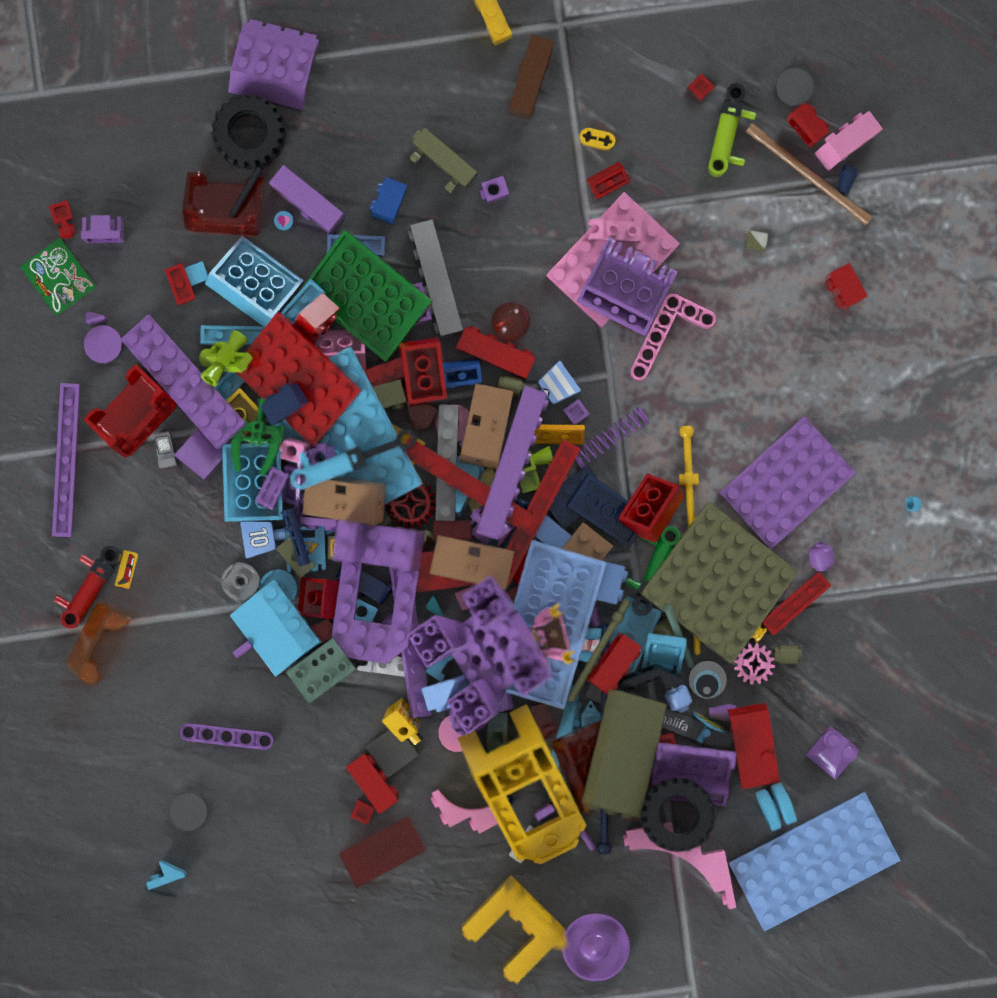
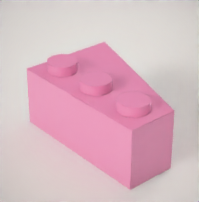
(848, 139)

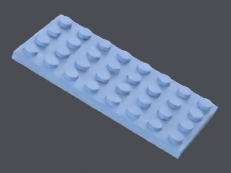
(565, 579)
(814, 861)

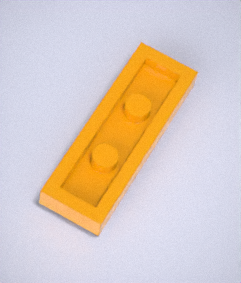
(556, 433)

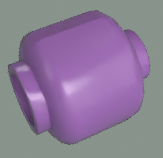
(821, 556)

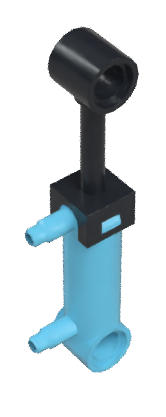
(346, 462)

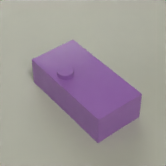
(307, 200)

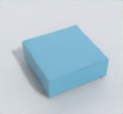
(196, 273)

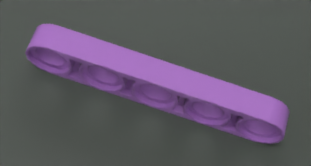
(217, 736)

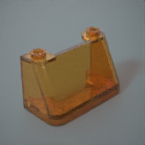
(101, 617)

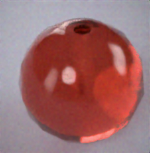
(510, 321)

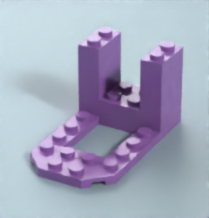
(378, 546)

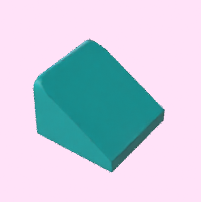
(434, 607)

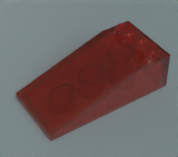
(382, 851)

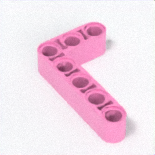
(656, 327)

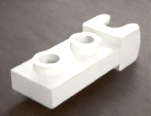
(393, 667)

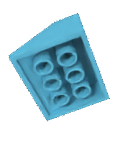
(253, 281)
(244, 486)
(275, 628)

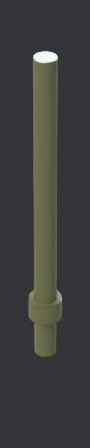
(617, 618)

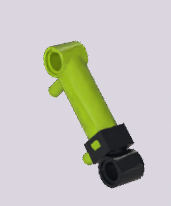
(726, 130)

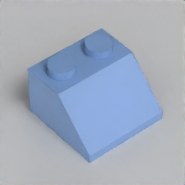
(439, 693)

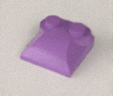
(833, 752)

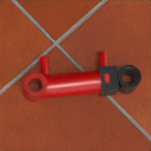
(99, 573)

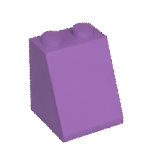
(201, 455)

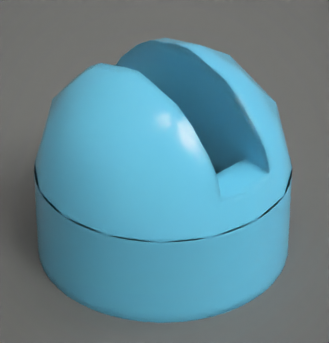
(913, 504)

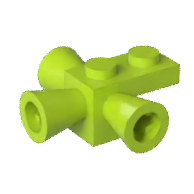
(223, 358)
(530, 480)

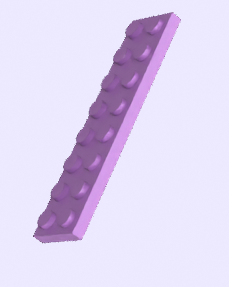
(183, 381)

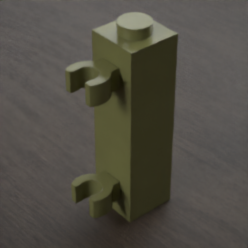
(444, 158)

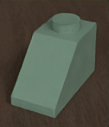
(497, 732)

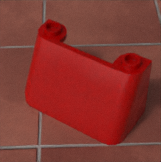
(132, 414)

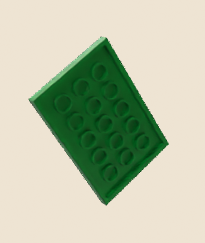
(371, 295)

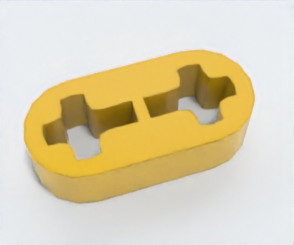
(599, 135)

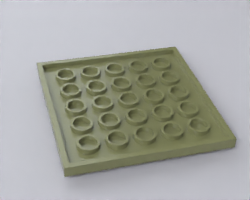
(719, 582)

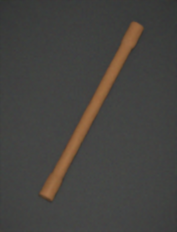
(855, 210)

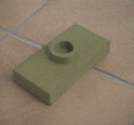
(287, 551)

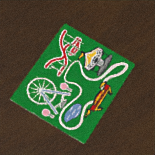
(58, 276)

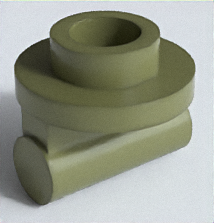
(428, 538)

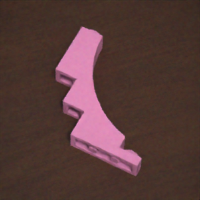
(710, 864)

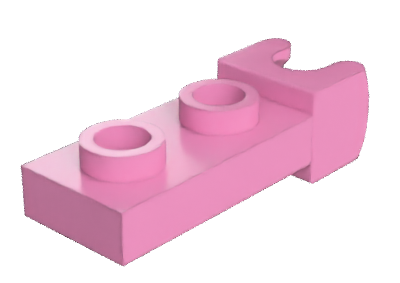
(616, 229)

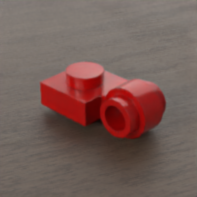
(61, 214)

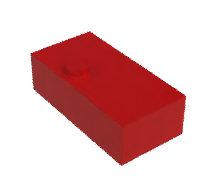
(753, 745)

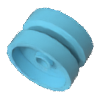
(778, 805)

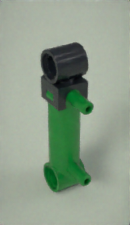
(660, 553)

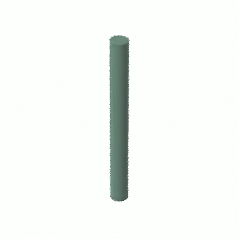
(678, 633)

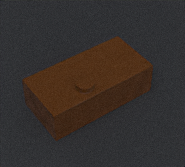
(530, 77)

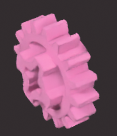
(753, 672)

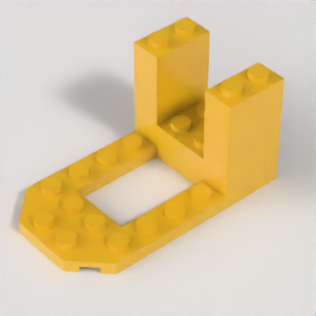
(514, 768)
(535, 919)

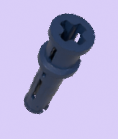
(293, 527)

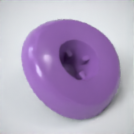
(596, 947)

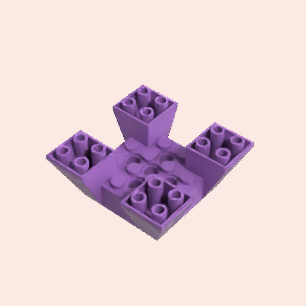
(491, 650)

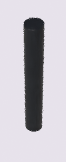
(245, 192)

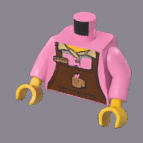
(551, 634)

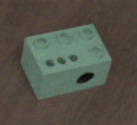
(321, 670)

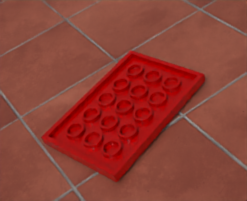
(287, 356)

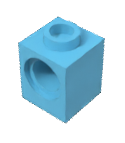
(371, 611)

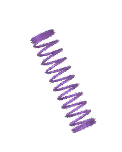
(638, 410)

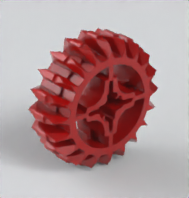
(412, 519)

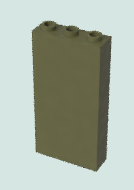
(624, 754)

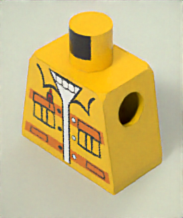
(400, 723)

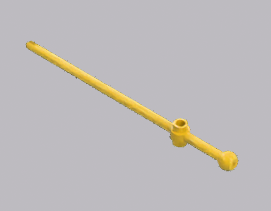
(689, 479)

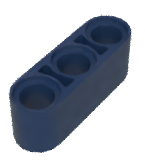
(371, 587)

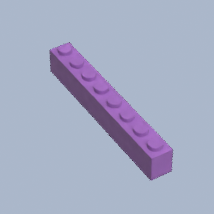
(511, 463)

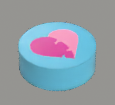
(283, 220)

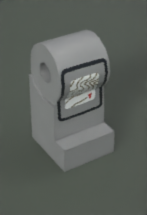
(165, 450)

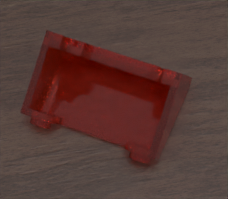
(209, 203)

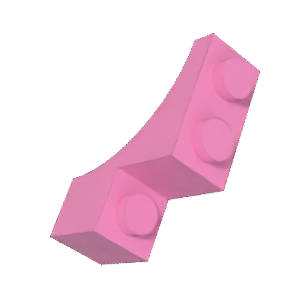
(452, 814)

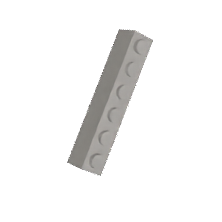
(436, 278)
(448, 450)

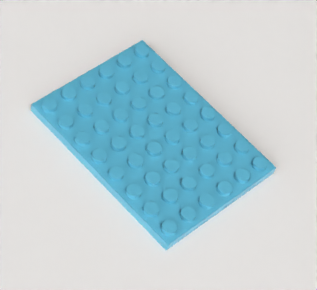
(368, 428)

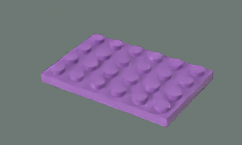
(787, 482)

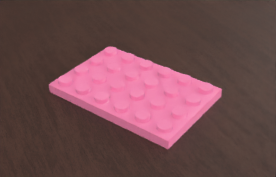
(577, 264)

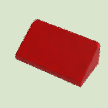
(608, 180)

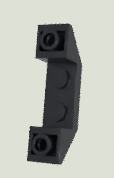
(650, 673)

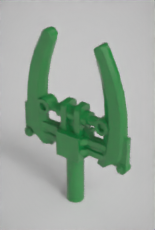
(258, 430)

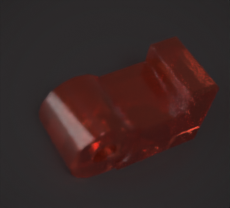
(544, 720)

